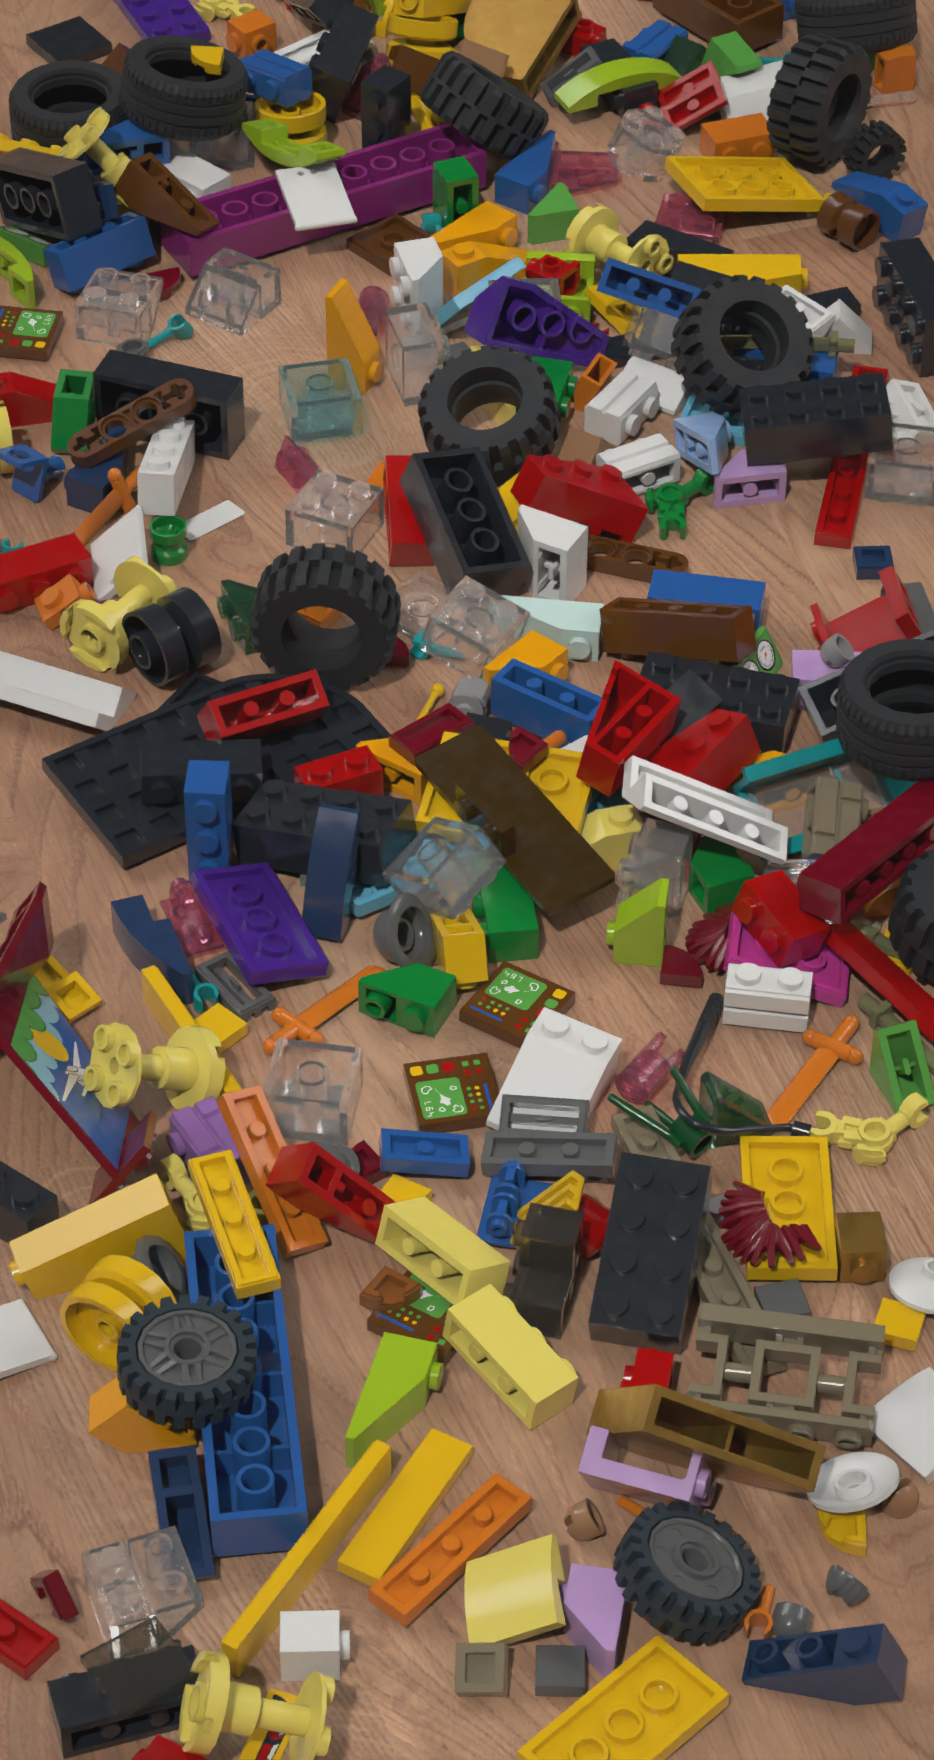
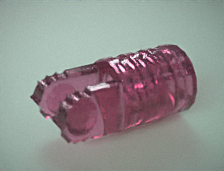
(373, 303)
(646, 1071)

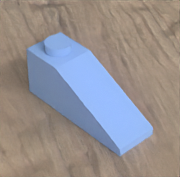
(703, 440)

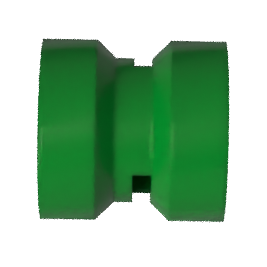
(168, 540)

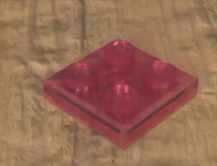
(684, 215)

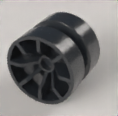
(172, 636)

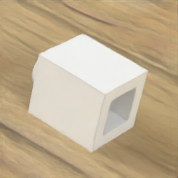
(312, 1643)

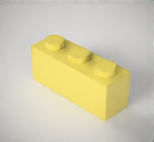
(440, 1249)
(510, 1356)

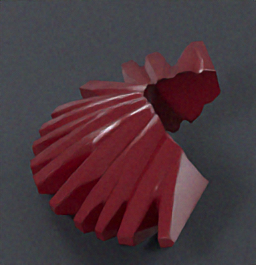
(709, 937)
(753, 1232)

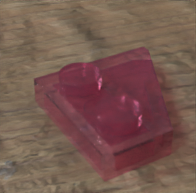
(582, 170)

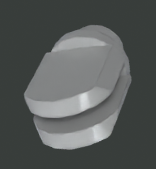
(471, 696)

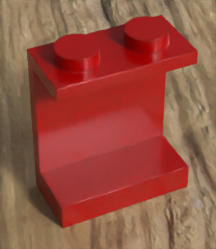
(875, 622)

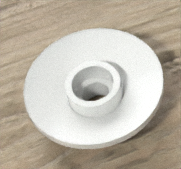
(913, 1283)
(854, 1482)

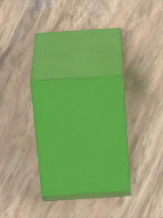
(731, 54)
(552, 216)
(900, 1064)

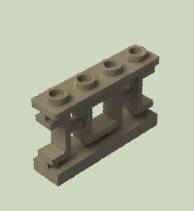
(797, 1341)

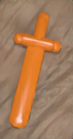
(119, 497)
(304, 1024)
(827, 1052)

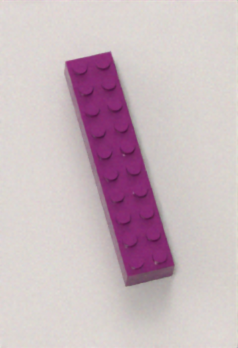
(376, 179)

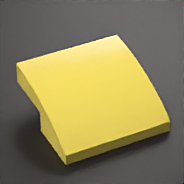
(514, 1592)

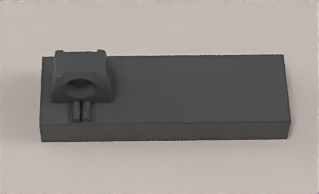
(552, 1153)

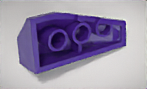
(532, 321)

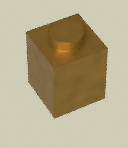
(860, 1247)

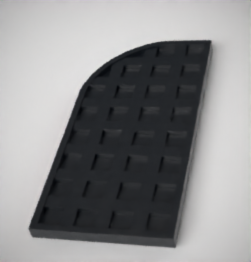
(104, 771)

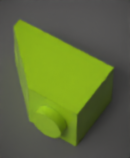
(641, 926)

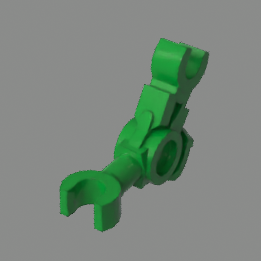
(671, 502)

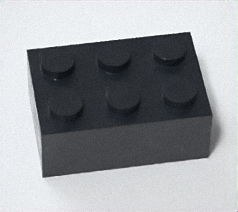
(341, 55)

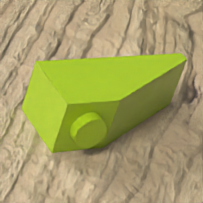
(393, 1392)

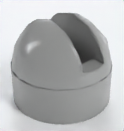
(836, 651)

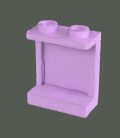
(604, 1473)

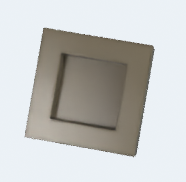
(481, 1669)

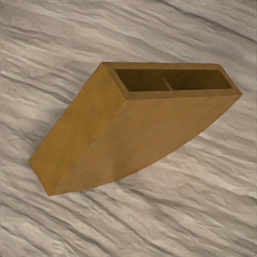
(526, 31)
(735, 1447)

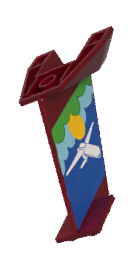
(54, 1056)

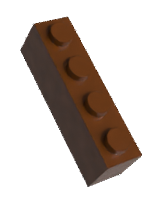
(679, 629)

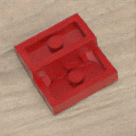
(693, 96)

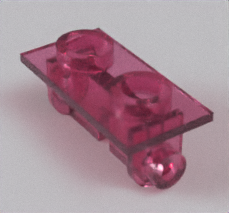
(295, 464)
(190, 919)

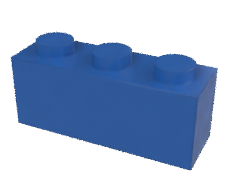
(118, 245)
(646, 288)
(708, 589)
(542, 701)
(208, 815)

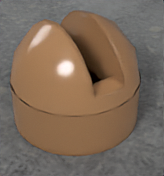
(903, 1502)
(584, 1521)

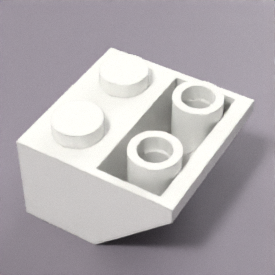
(417, 273)
(555, 553)

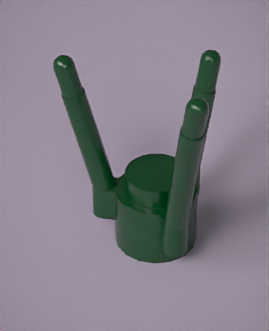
(680, 1133)

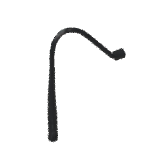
(700, 1034)

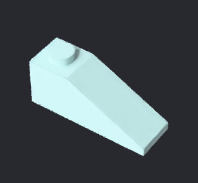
(565, 622)

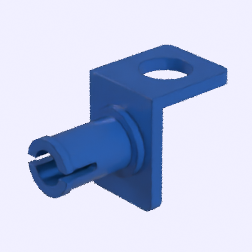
(31, 470)

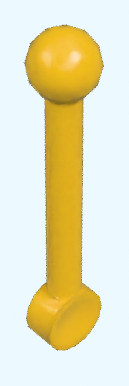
(437, 690)

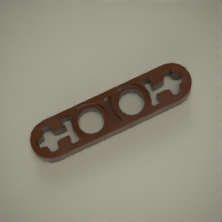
(135, 427)
(621, 552)

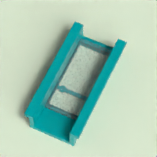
(784, 781)

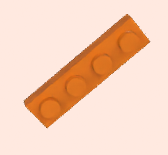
(258, 1145)
(444, 1552)

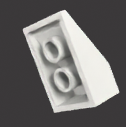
(559, 1061)

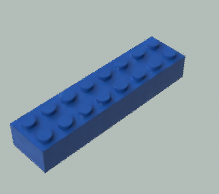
(256, 1453)

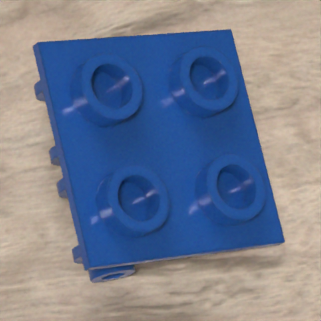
(504, 1198)

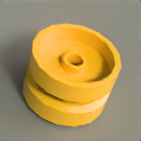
(423, 33)
(303, 119)
(105, 1302)

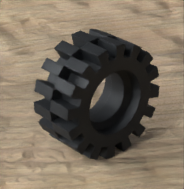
(866, 141)

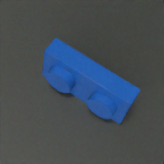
(424, 1152)

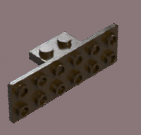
(521, 822)

